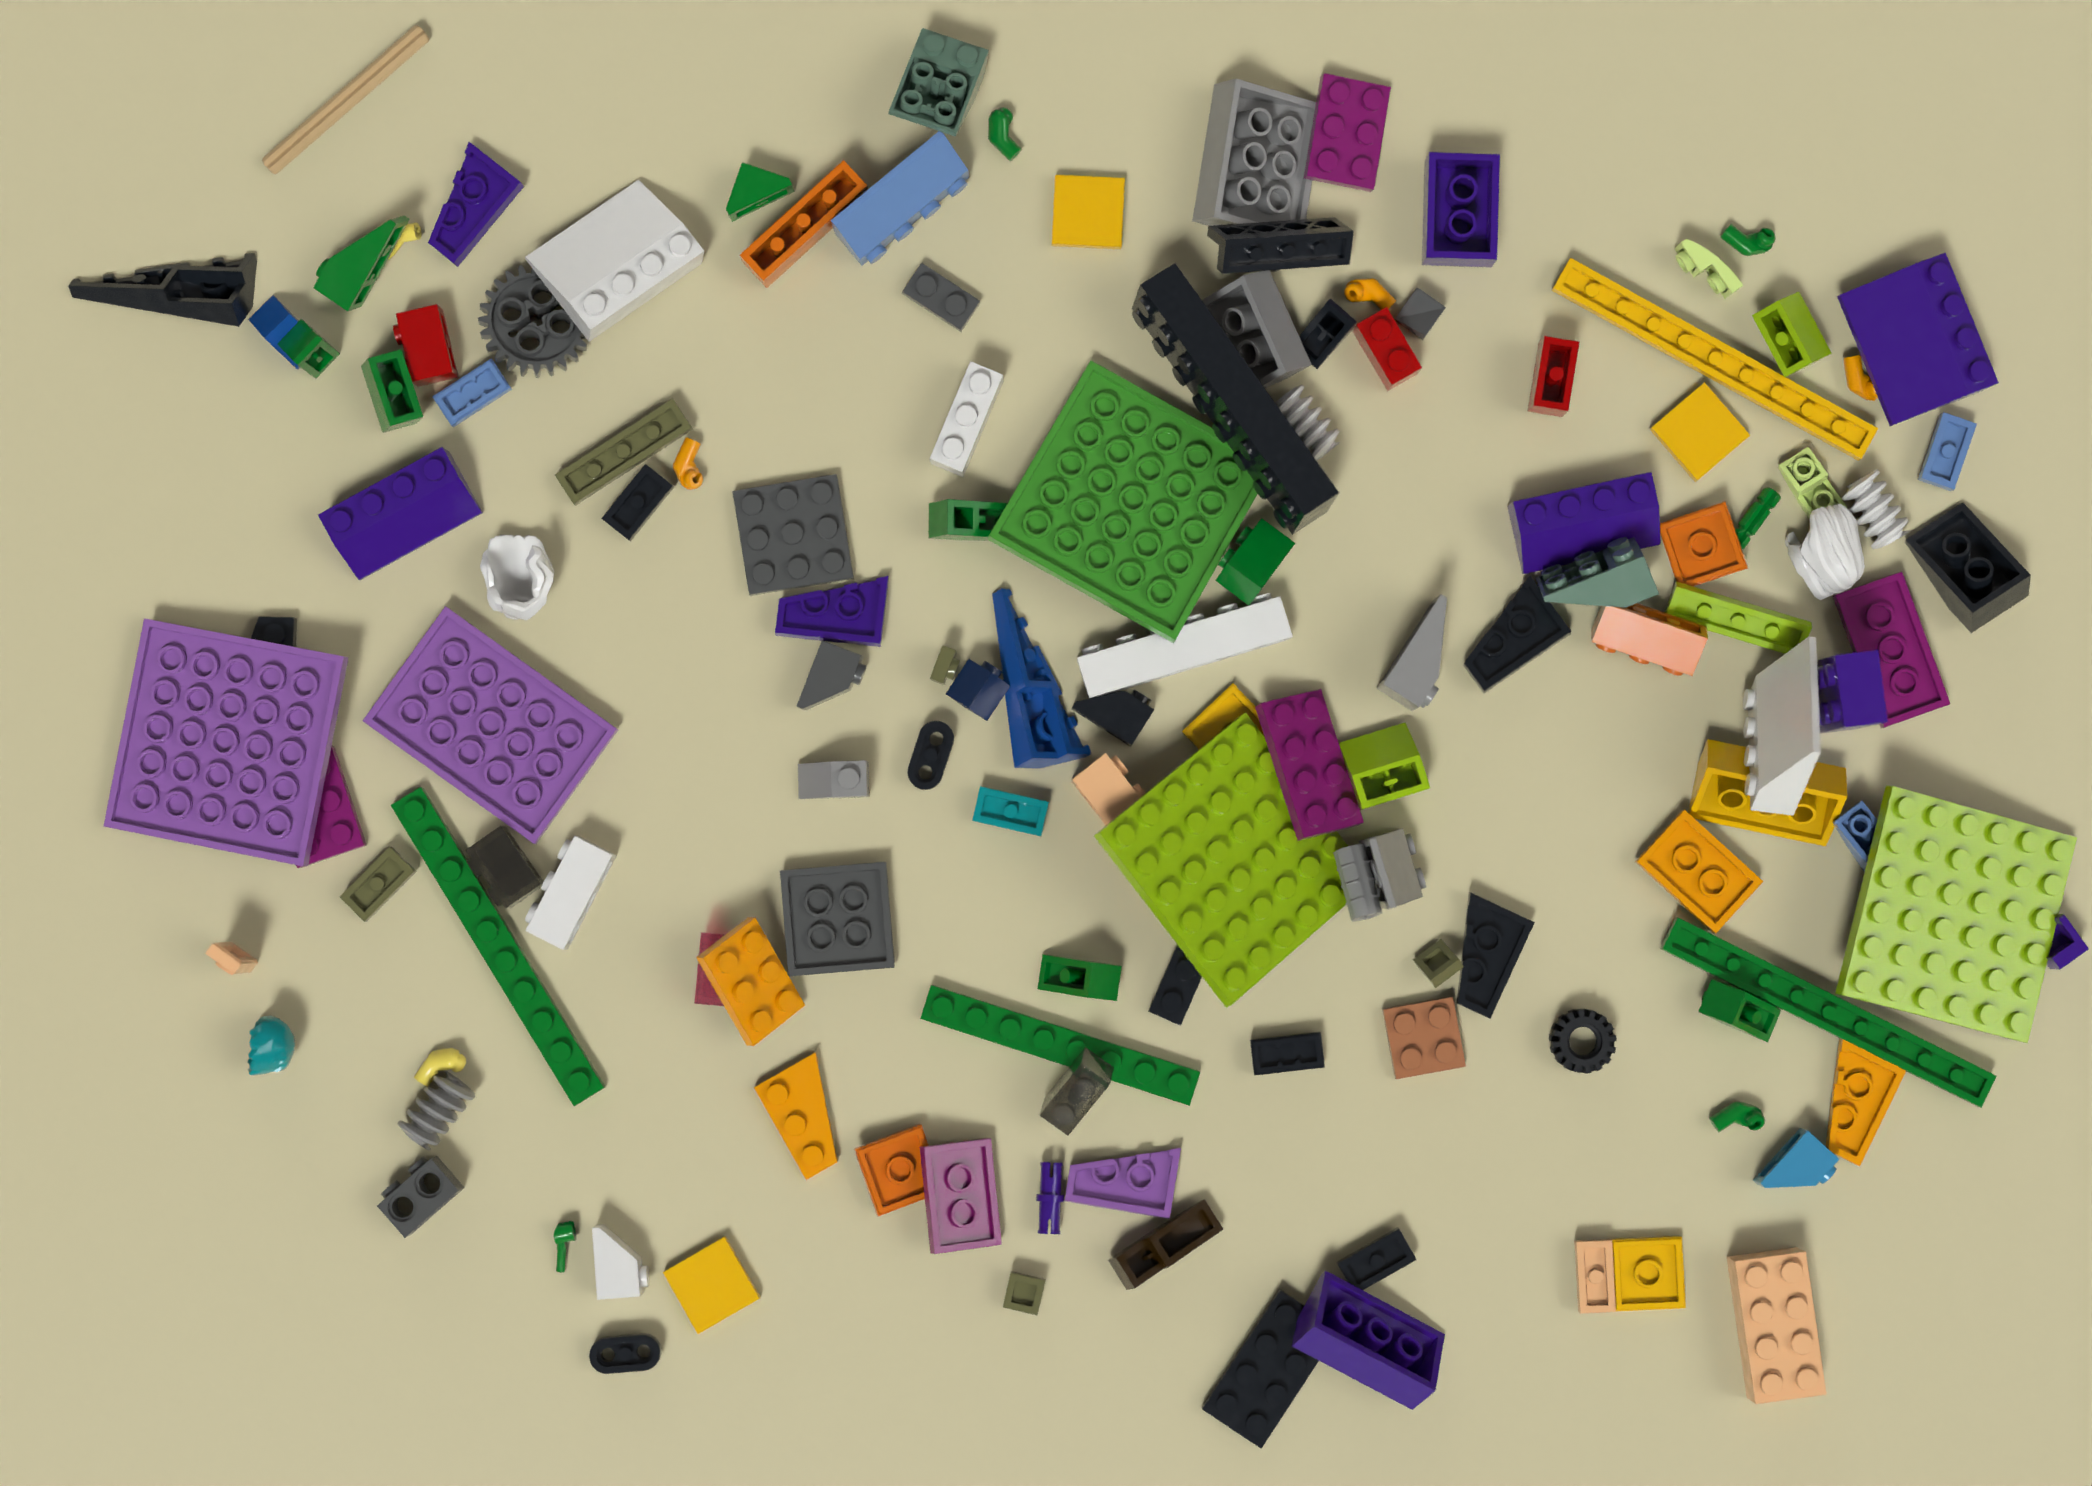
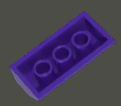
(400, 513)
(1584, 519)
(1370, 1341)

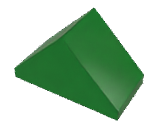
(756, 189)
(308, 349)

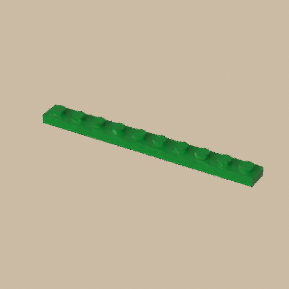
(498, 946)
(1828, 1012)

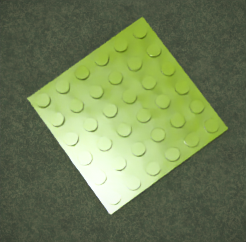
(1224, 862)
(1956, 914)

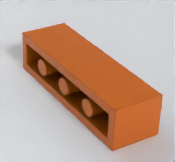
(802, 224)

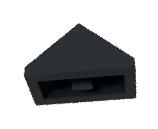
(1326, 332)

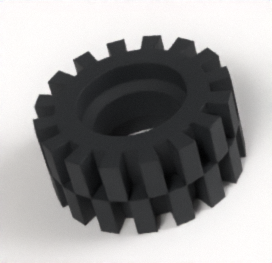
(1604, 1041)

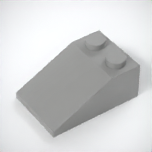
(1417, 665)
(1393, 868)

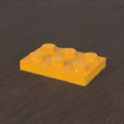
(1699, 871)
(750, 981)

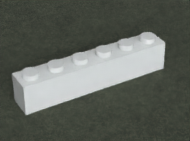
(1198, 644)

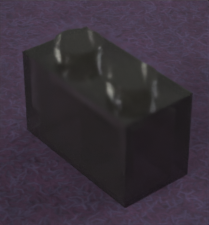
(504, 868)
(1076, 1091)

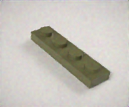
(623, 452)

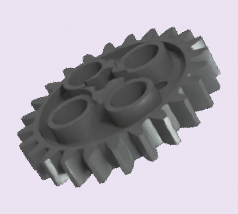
(553, 346)

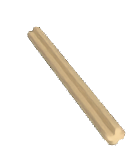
(345, 99)

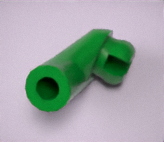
(998, 133)
(1751, 243)

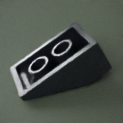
(1969, 567)

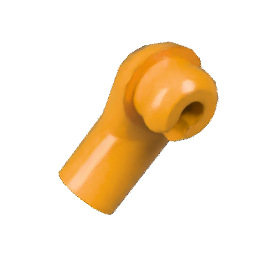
(1369, 290)
(1856, 379)
(685, 466)

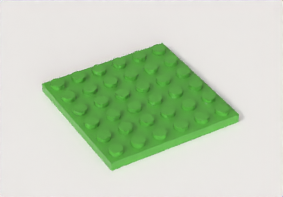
(1128, 502)

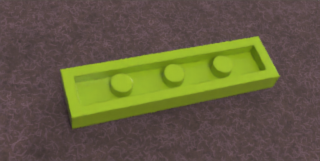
(1737, 618)

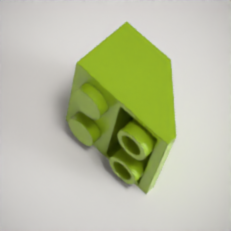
(1384, 766)

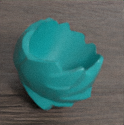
(270, 1045)

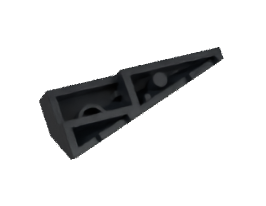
(206, 293)

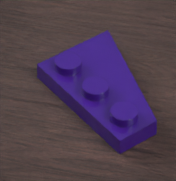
(476, 201)
(836, 615)

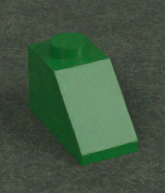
(1079, 977)
(1739, 1010)

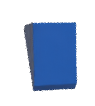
(273, 323)

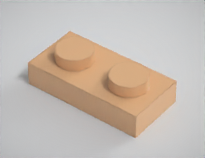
(1595, 1276)

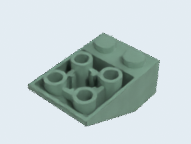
(940, 82)
(1603, 578)

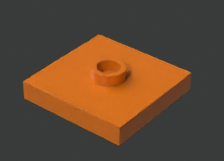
(1703, 545)
(893, 1169)

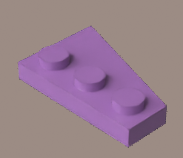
(1127, 1184)

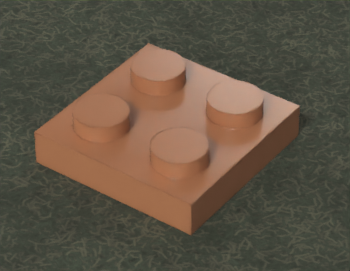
(1423, 1037)

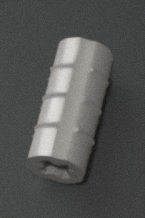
(1357, 882)

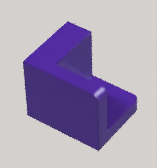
(2065, 945)

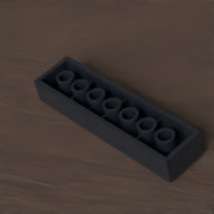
(1233, 399)

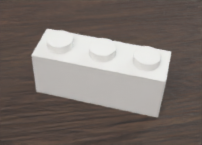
(966, 419)
(569, 892)

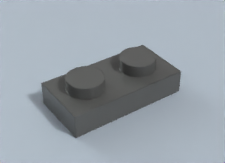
(941, 297)

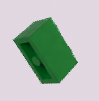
(392, 391)
(1254, 561)

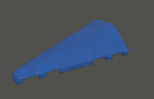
(1037, 720)

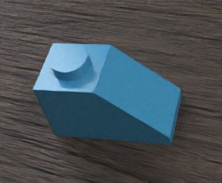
(1799, 1163)

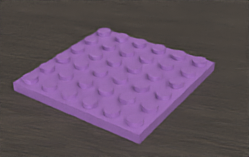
(226, 742)

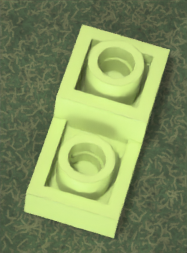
(1697, 259)
(1809, 482)

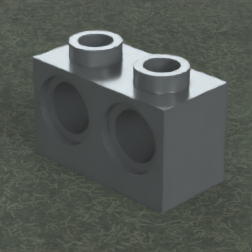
(424, 1201)

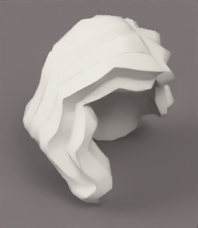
(1831, 552)
(516, 575)

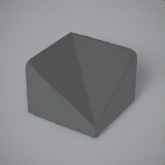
(1420, 313)

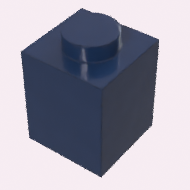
(978, 688)

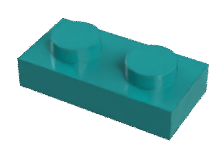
(1010, 811)

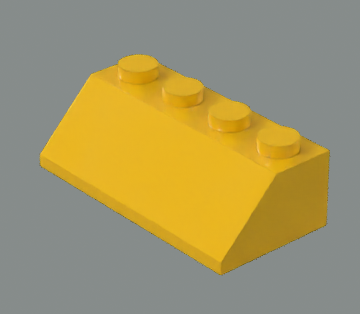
(1721, 798)

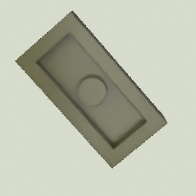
(378, 884)

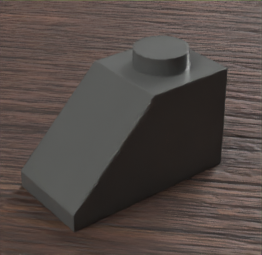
(831, 675)

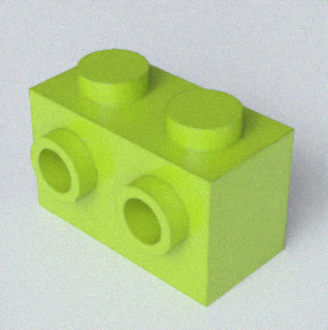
(1791, 334)

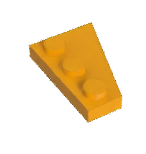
(1859, 1100)
(800, 1114)

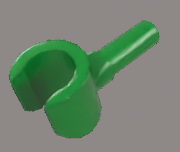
(563, 1233)

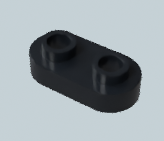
(929, 755)
(626, 1353)

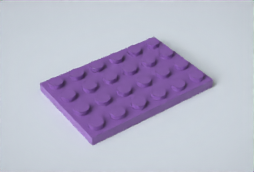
(490, 725)

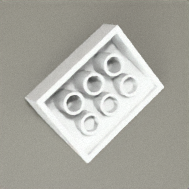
(616, 259)
(1782, 730)

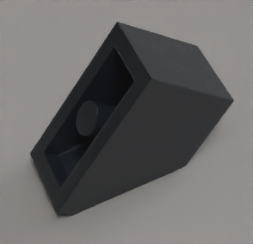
(1117, 713)

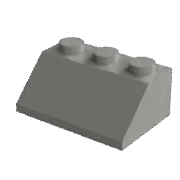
(1259, 327)

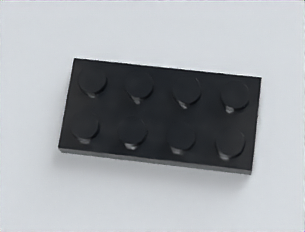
(1262, 1374)

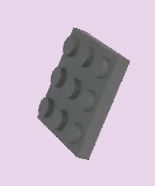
(793, 535)
(837, 919)

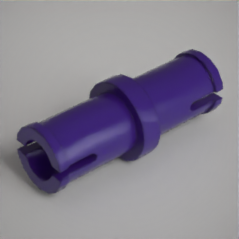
(1050, 1198)

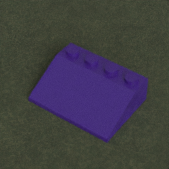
(1917, 339)

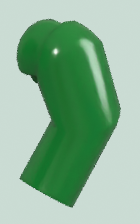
(1738, 1113)

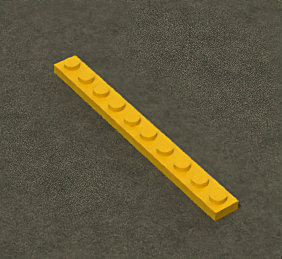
(1714, 359)

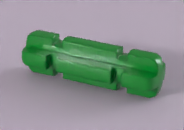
(1756, 515)

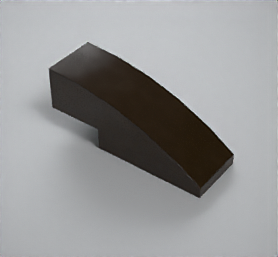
(1165, 1245)

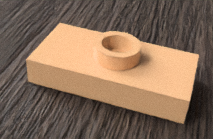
(231, 958)

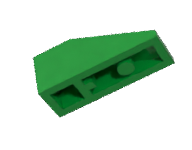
(354, 270)
(963, 519)

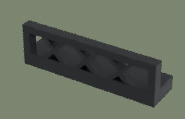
(1282, 245)

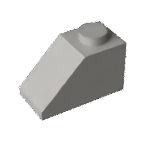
(833, 779)

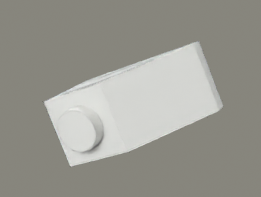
(617, 1266)

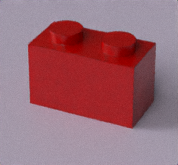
(426, 345)
(1387, 349)
(1553, 376)

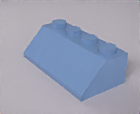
(901, 199)

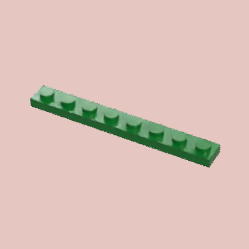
(1057, 1043)

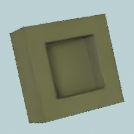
(945, 666)
(1438, 963)
(1024, 1293)

